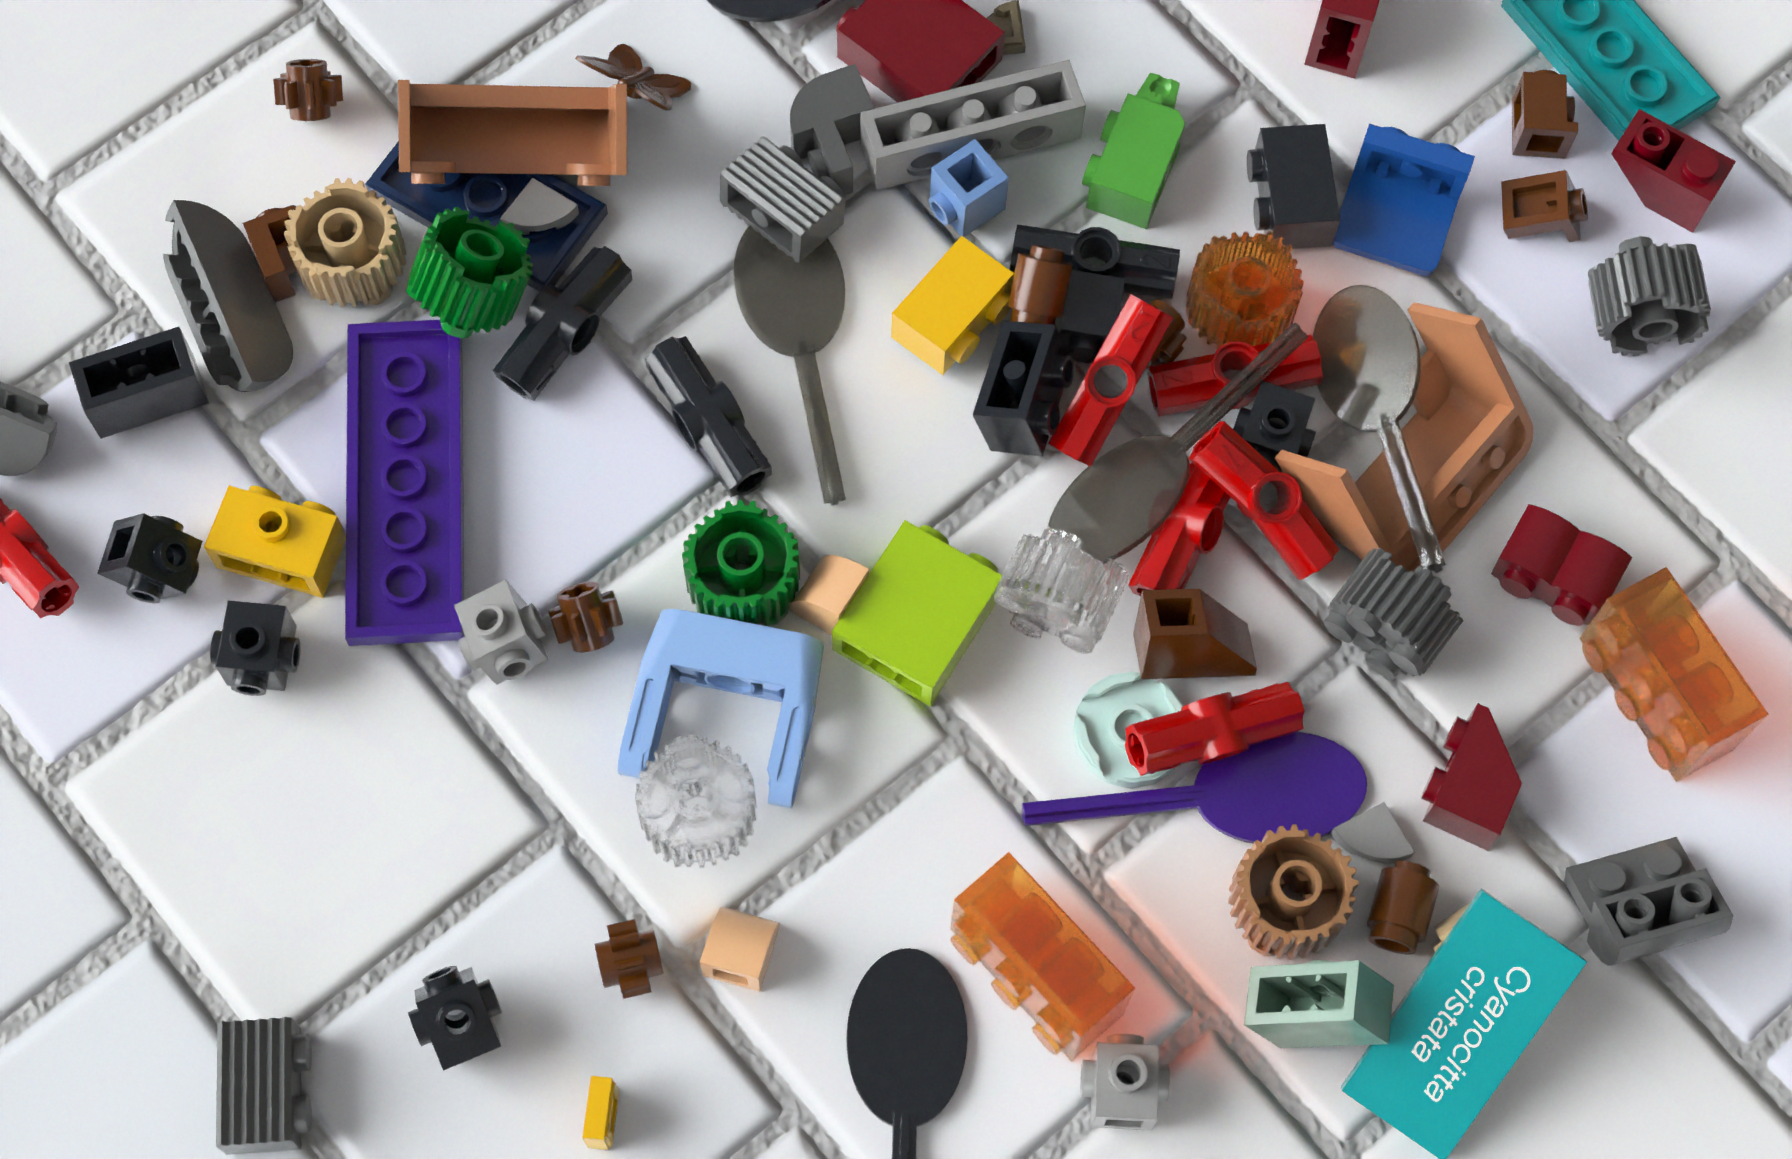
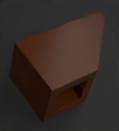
(1190, 637)

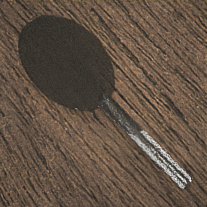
(796, 314)
(1370, 384)
(1141, 481)

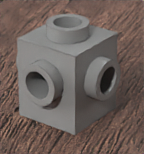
(501, 633)
(1121, 1104)

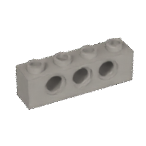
(1001, 113)

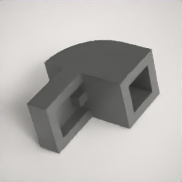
(828, 118)

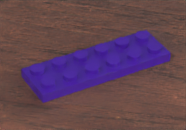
(404, 484)

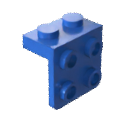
(1401, 199)

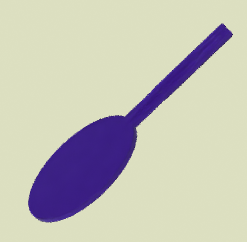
(1245, 795)

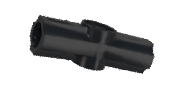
(562, 321)

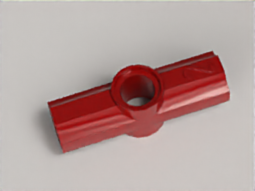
(1196, 380)
(1090, 412)
(1214, 728)

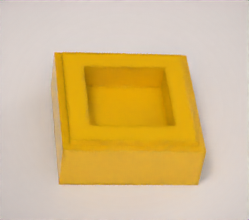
(600, 1113)

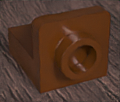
(1543, 205)
(272, 251)

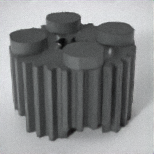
(1649, 295)
(1393, 615)

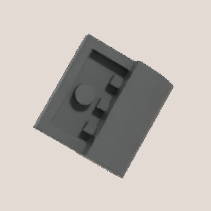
(1646, 902)

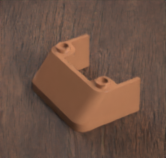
(512, 131)
(1460, 443)

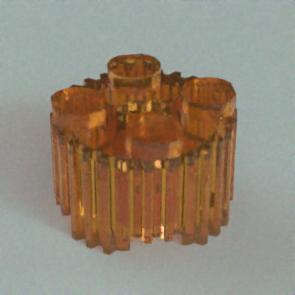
(1244, 289)

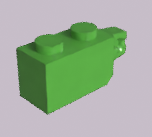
(1137, 153)

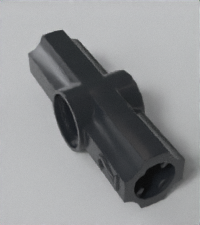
(1145, 267)
(708, 416)

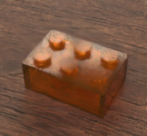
(1671, 675)
(1038, 958)

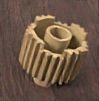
(346, 245)

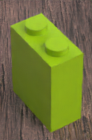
(917, 611)

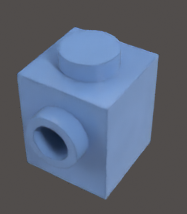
(967, 189)

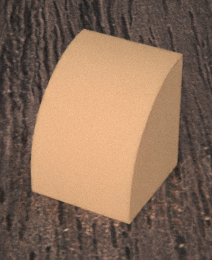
(829, 591)
(739, 948)

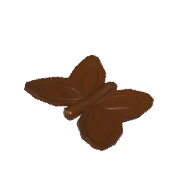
(641, 81)

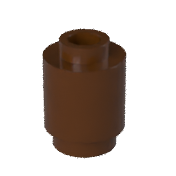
(1039, 286)
(1402, 907)

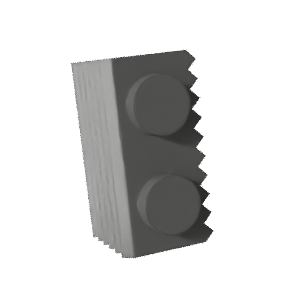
(782, 198)
(261, 1086)

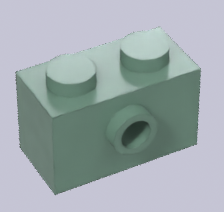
(1319, 1004)

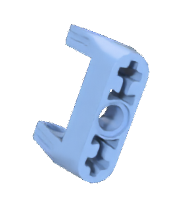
(732, 659)

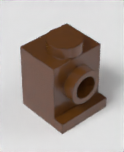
(1543, 116)

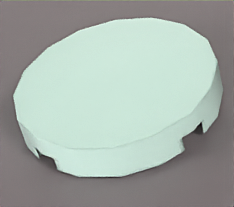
(1102, 722)

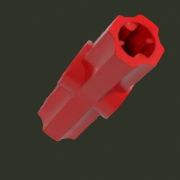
(1241, 475)
(1183, 536)
(31, 568)

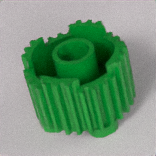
(470, 272)
(735, 537)

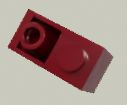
(1670, 169)
(1477, 784)

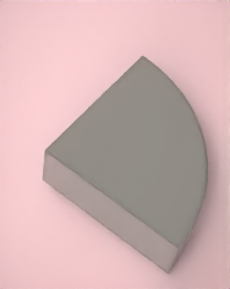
(540, 209)
(1374, 836)

